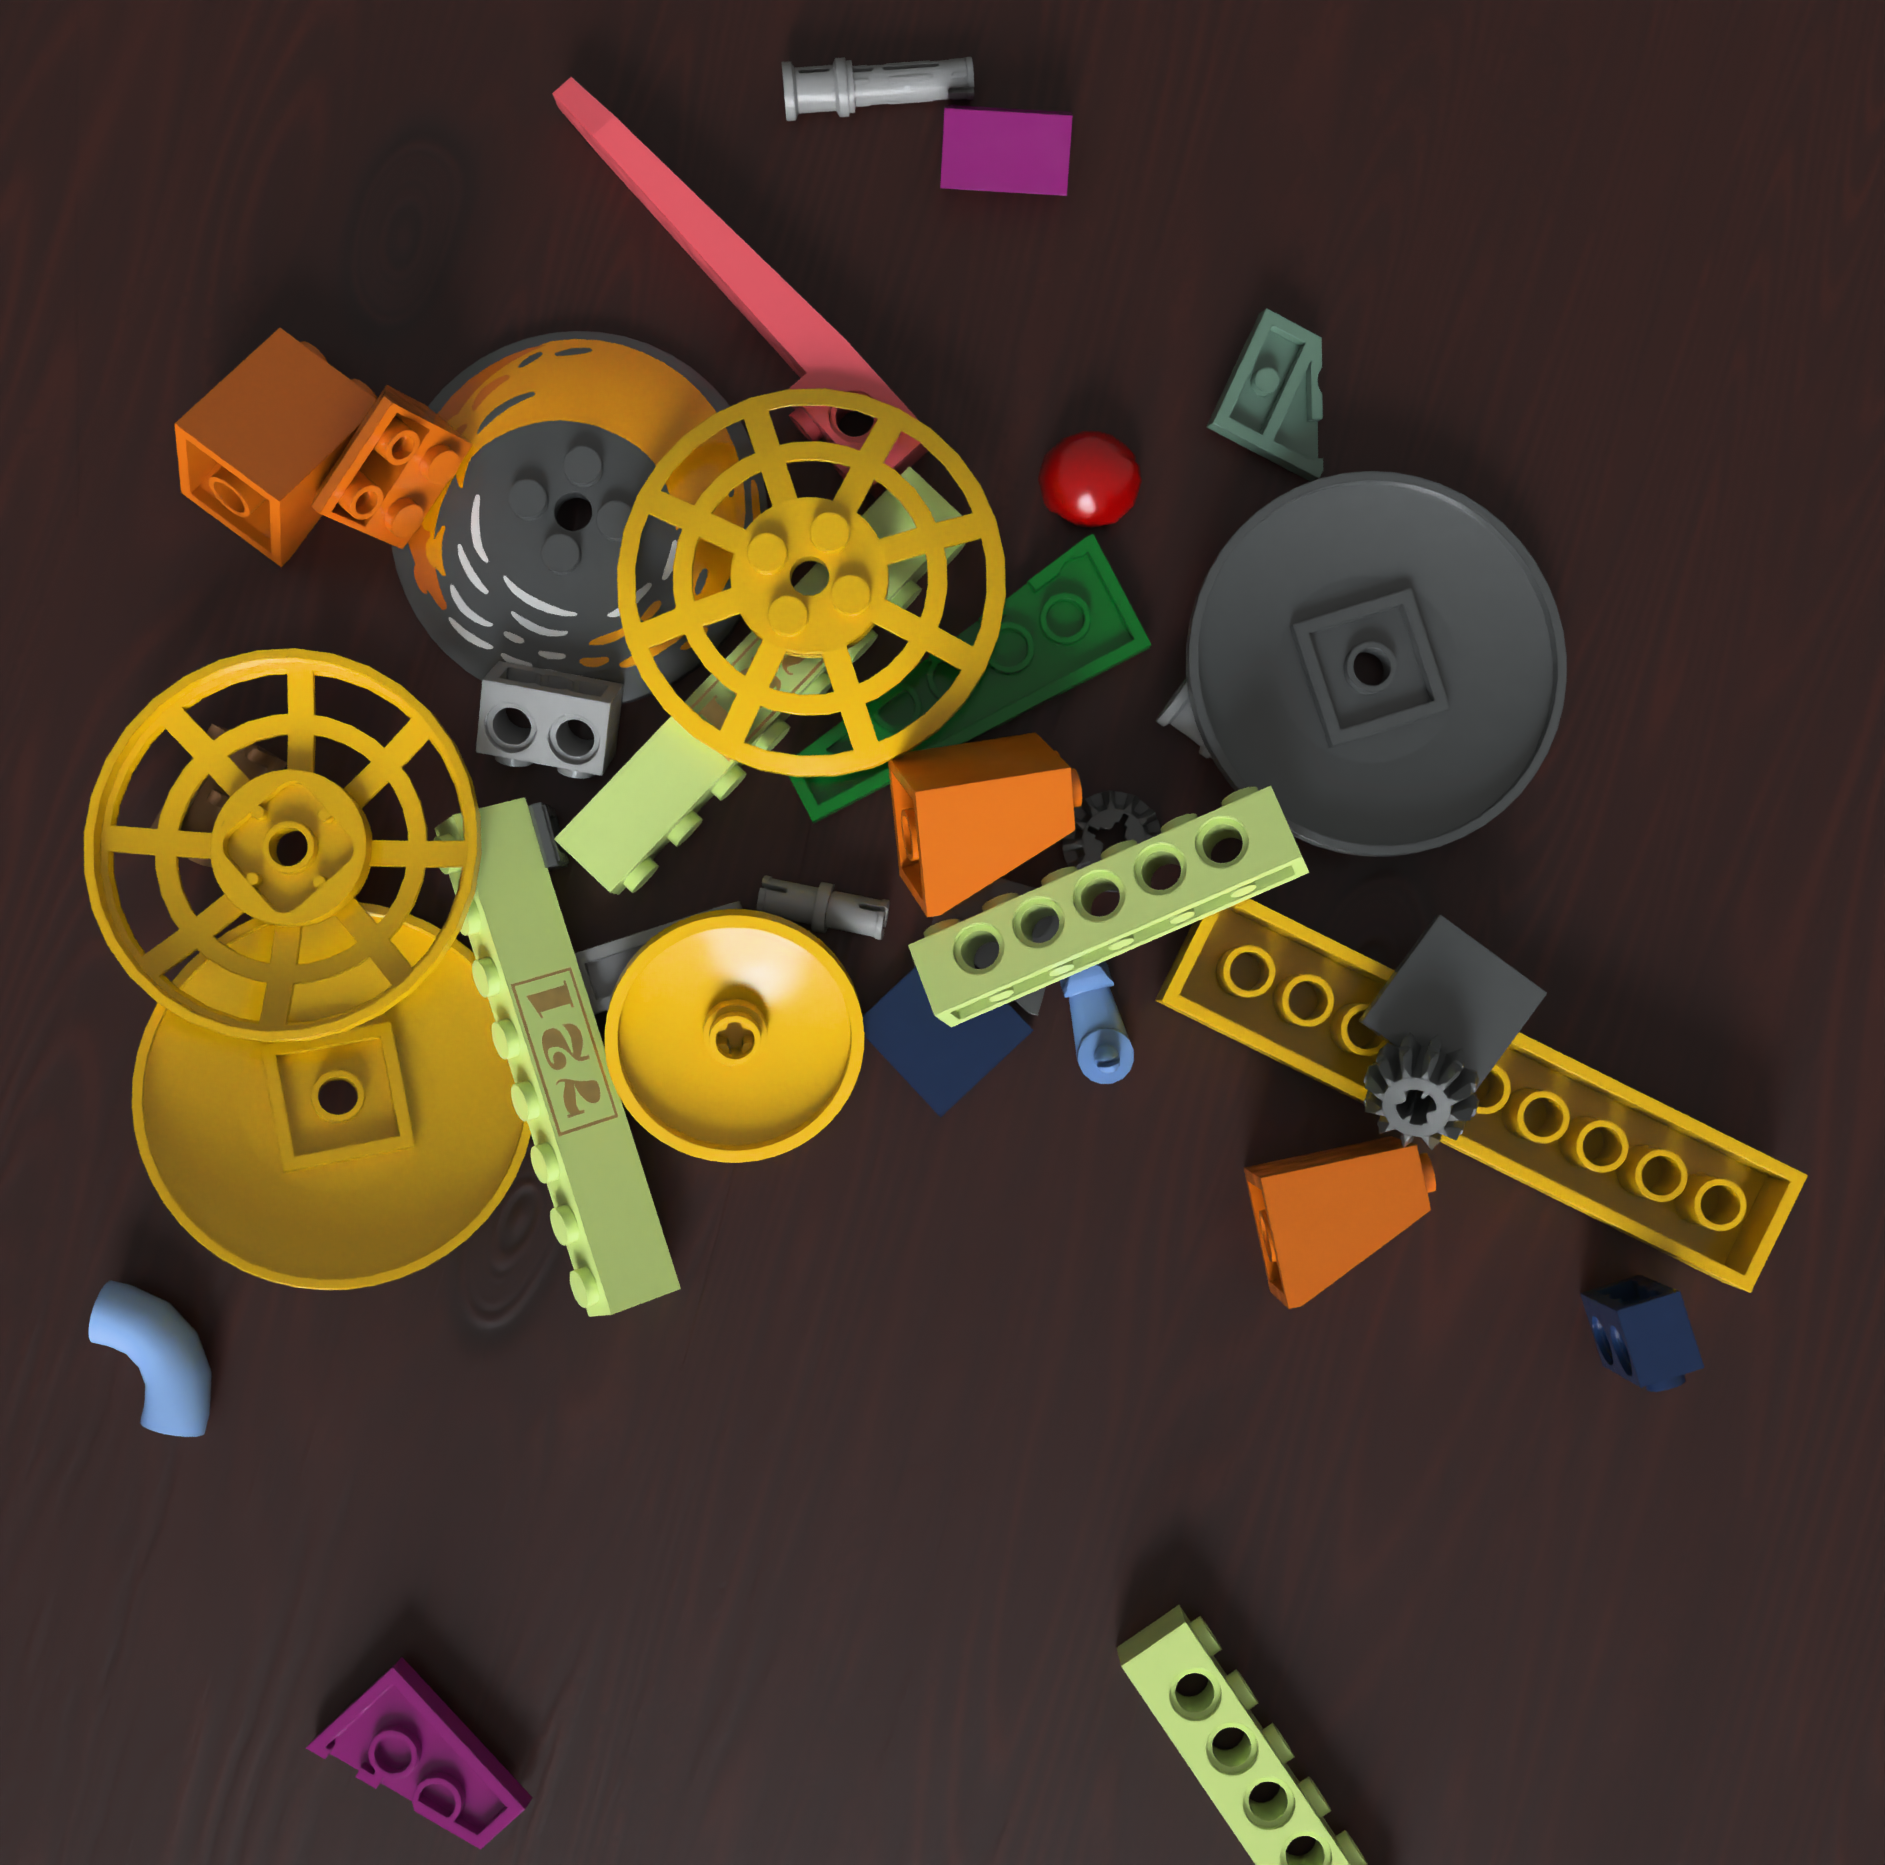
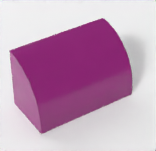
(1006, 150)

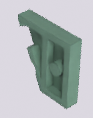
(1275, 396)

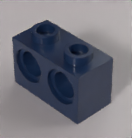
(1643, 1332)

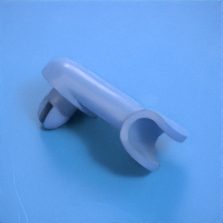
(1098, 1029)

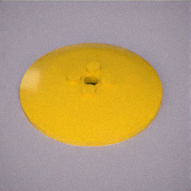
(316, 1194)

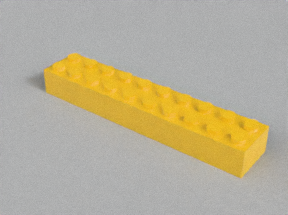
(1536, 1110)

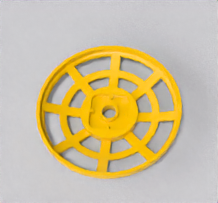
(820, 623)
(247, 842)

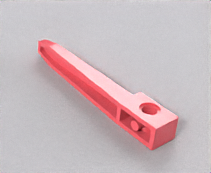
(767, 301)

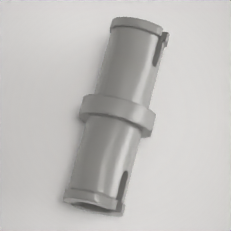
(823, 907)

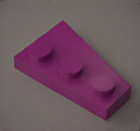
(421, 1749)

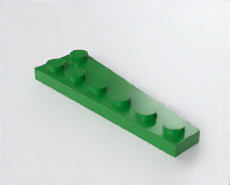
(1051, 638)

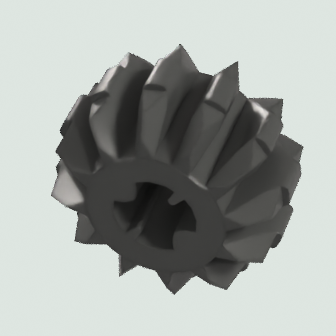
(1397, 1086)

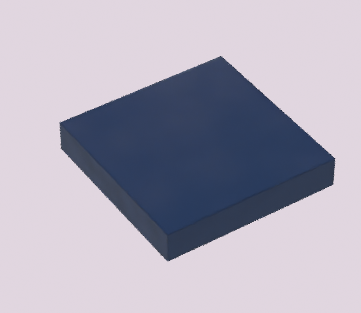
(931, 1055)

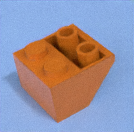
(392, 469)

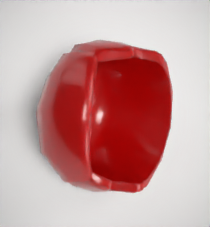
(1090, 479)

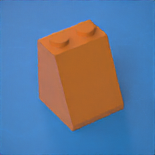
(268, 442)
(977, 813)
(1334, 1210)

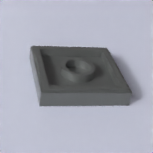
(1455, 991)

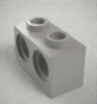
(549, 702)

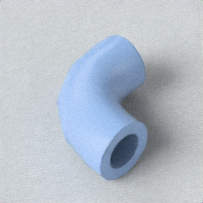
(165, 1352)

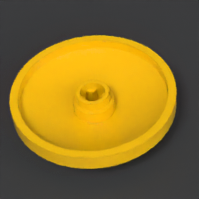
(734, 1035)

